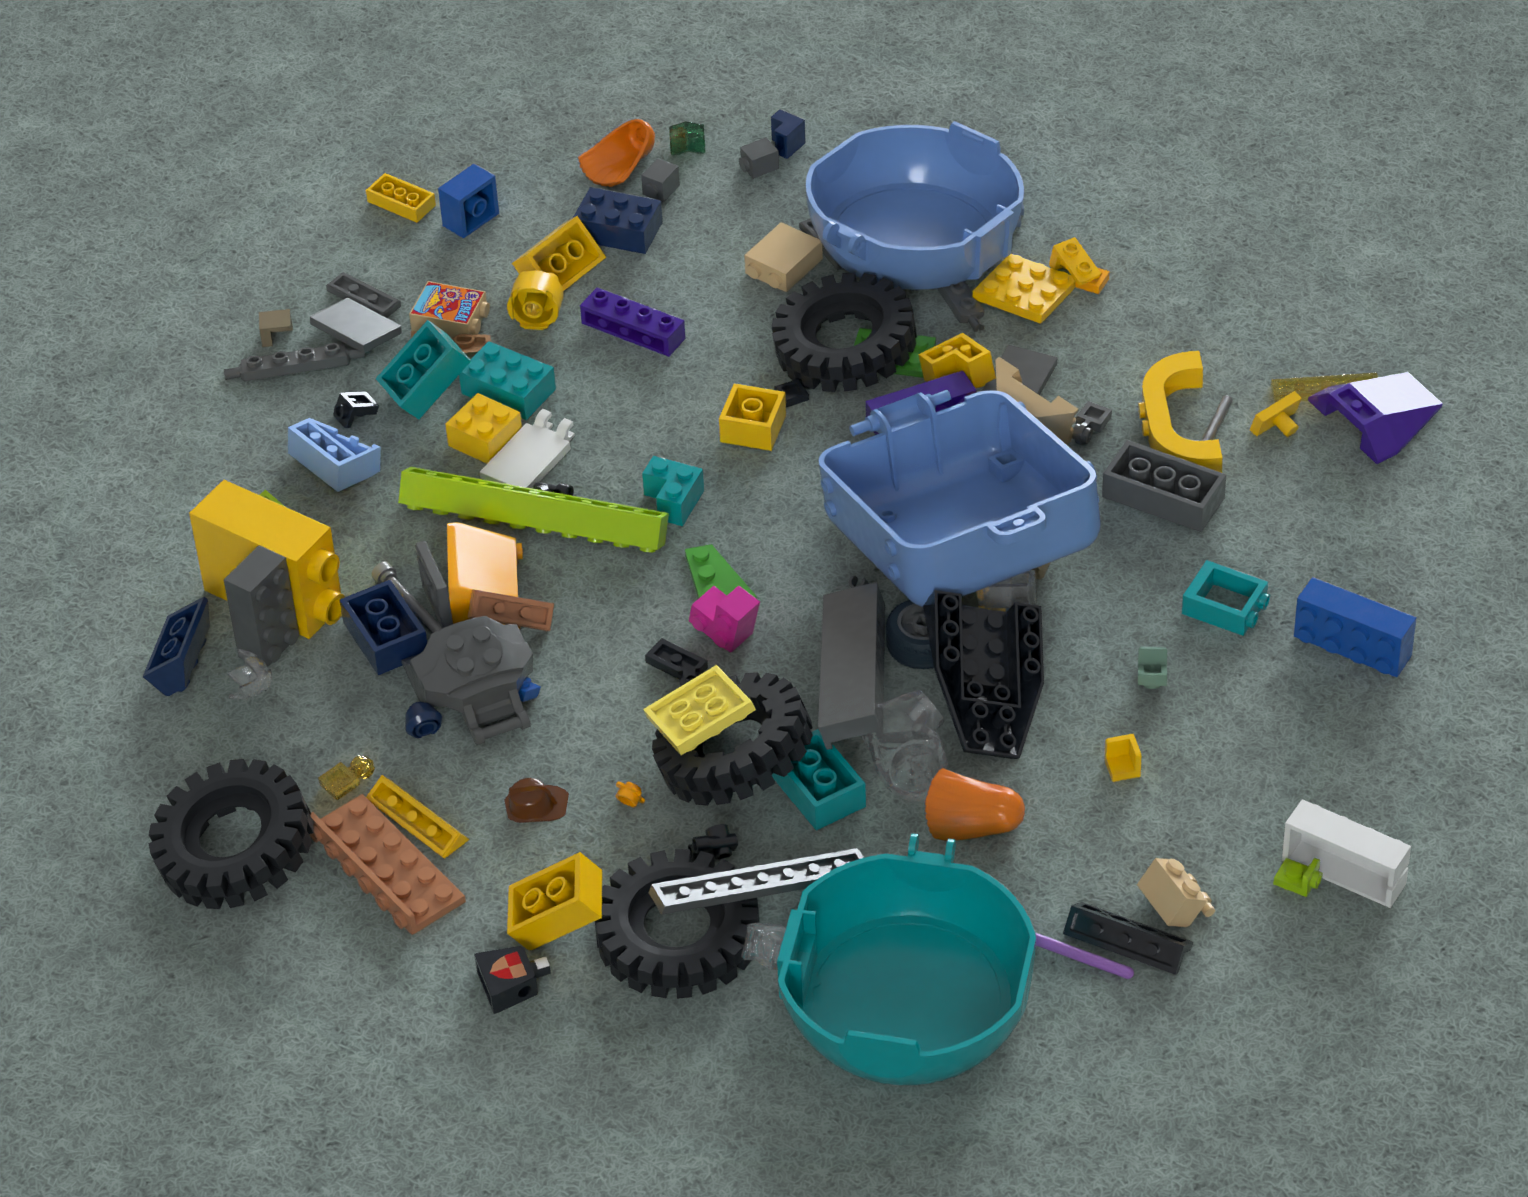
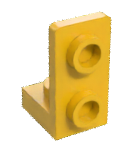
(1074, 258)

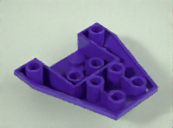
(1383, 409)

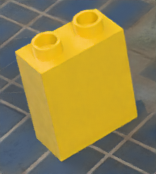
(236, 521)

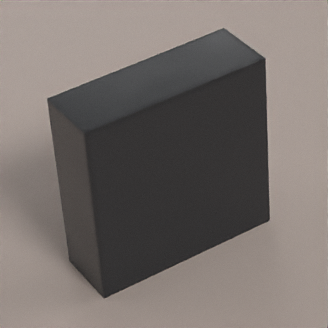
(794, 392)

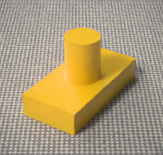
(1278, 415)

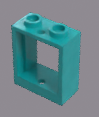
(1214, 613)

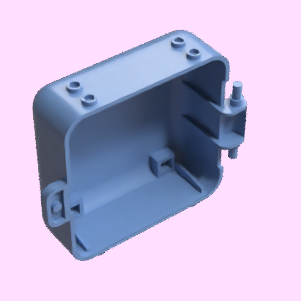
(959, 493)

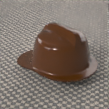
(535, 802)

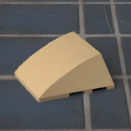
(1056, 416)

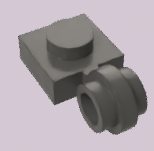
(1090, 419)

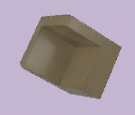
(273, 322)

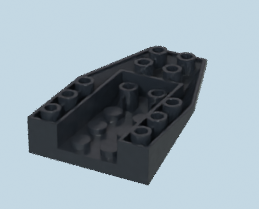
(987, 670)

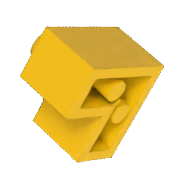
(958, 355)

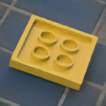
(1025, 288)

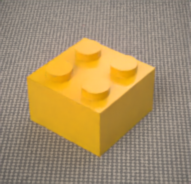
(752, 417)
(482, 427)

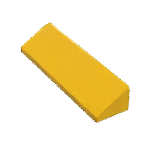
(415, 817)

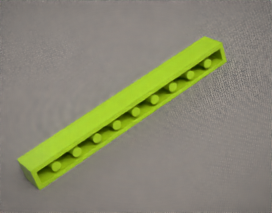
(533, 508)

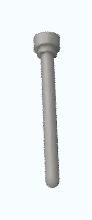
(384, 572)

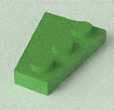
(711, 570)

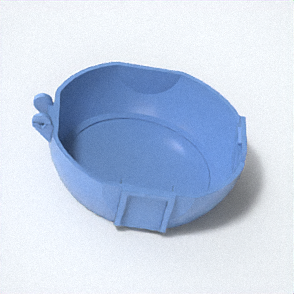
(916, 204)

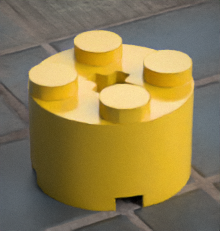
(535, 299)

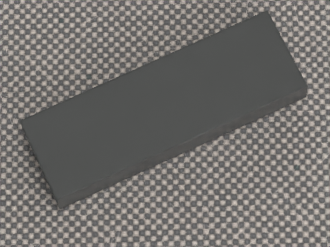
(349, 287)

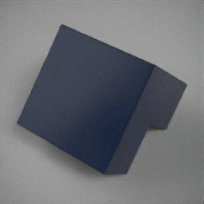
(787, 133)

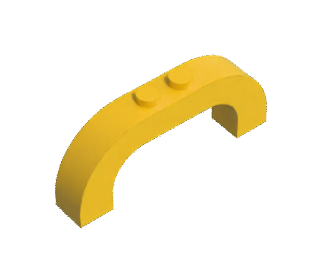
(1162, 379)

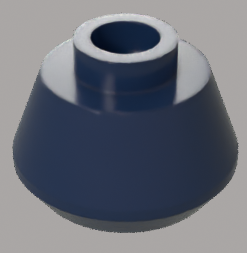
(422, 720)

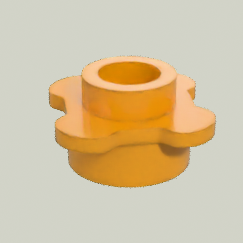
(629, 794)

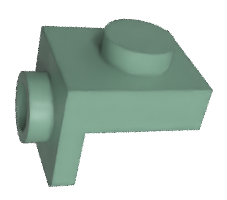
(1152, 667)

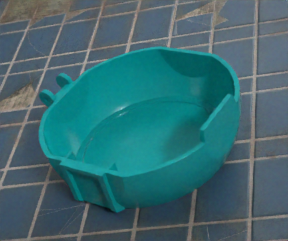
(907, 966)

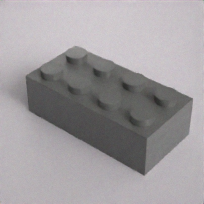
(1164, 485)
(262, 605)

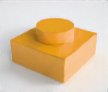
(1096, 285)

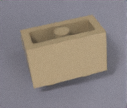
(1174, 893)

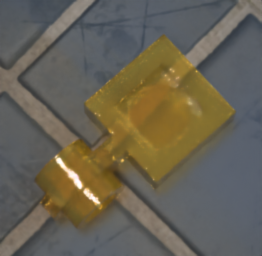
(342, 780)

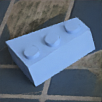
(332, 456)

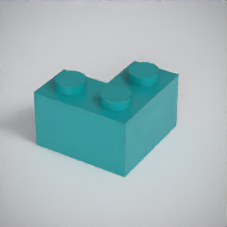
(674, 487)

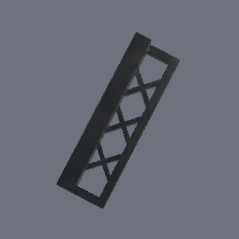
(1126, 937)

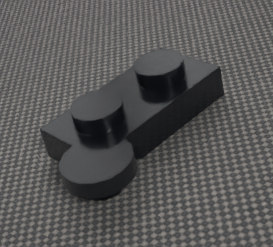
(676, 661)

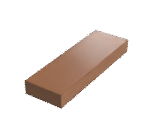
(511, 610)

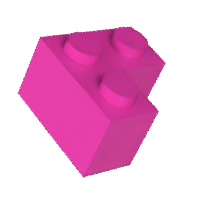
(725, 617)

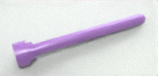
(1084, 956)

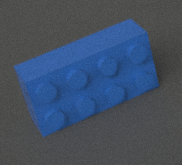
(1354, 627)

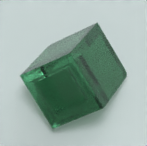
(687, 138)

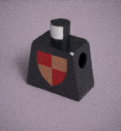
(509, 976)

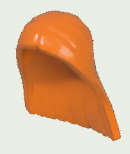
(618, 153)
(970, 808)

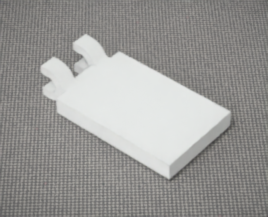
(530, 453)

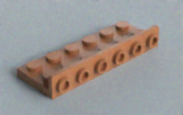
(386, 864)

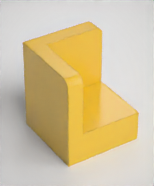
(1123, 757)

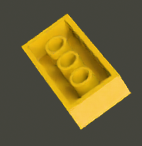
(400, 197)

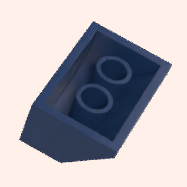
(178, 648)

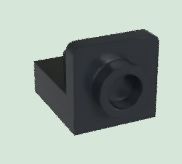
(354, 404)

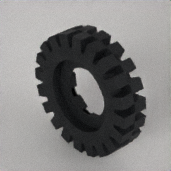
(878, 302)
(716, 776)
(209, 878)
(635, 955)

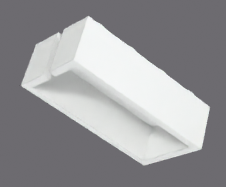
(1347, 852)

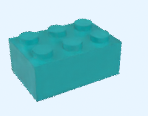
(423, 369)
(508, 379)
(823, 784)

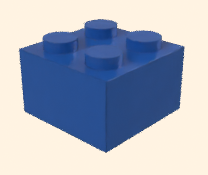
(468, 200)

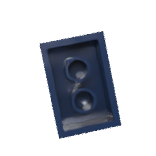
(620, 219)
(383, 626)

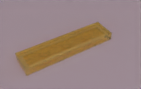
(1310, 385)

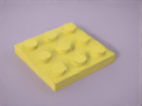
(699, 710)

